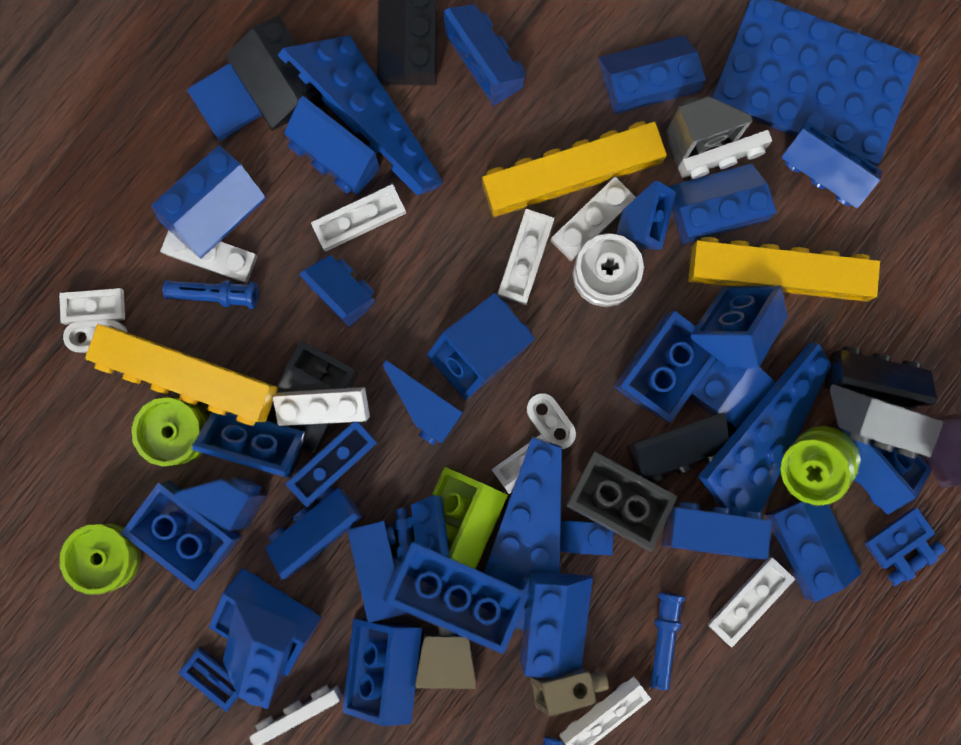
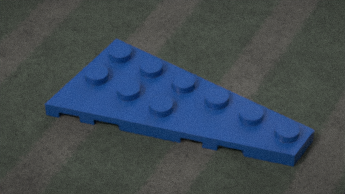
(363, 105)
(751, 459)
(531, 522)

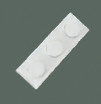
(725, 155)
(358, 217)
(592, 218)
(525, 256)
(222, 259)
(321, 406)
(751, 601)
(295, 714)
(606, 714)

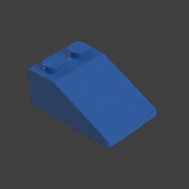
(731, 391)

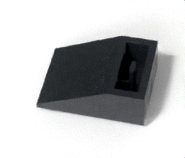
(313, 371)

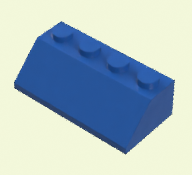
(456, 597)

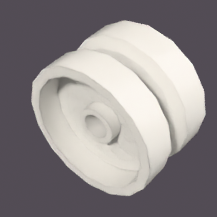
(609, 252)

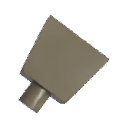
(446, 662)
(557, 694)

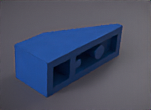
(428, 411)

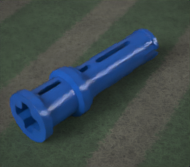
(224, 293)
(668, 624)

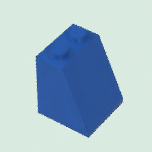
(479, 346)

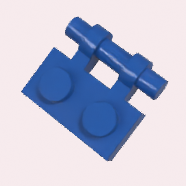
(427, 524)
(899, 539)

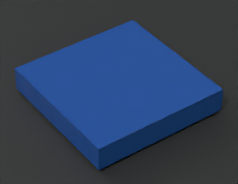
(224, 102)

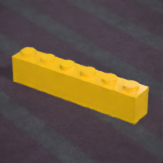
(573, 168)
(794, 270)
(181, 373)

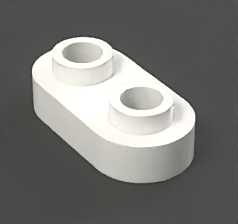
(88, 327)
(552, 420)

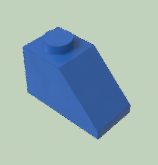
(648, 217)
(585, 538)

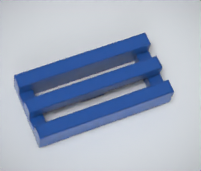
(202, 686)

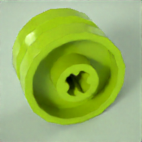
(153, 431)
(820, 465)
(94, 573)

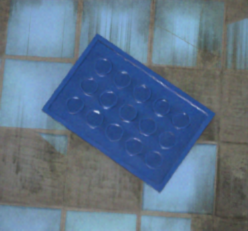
(806, 69)

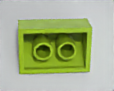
(469, 514)

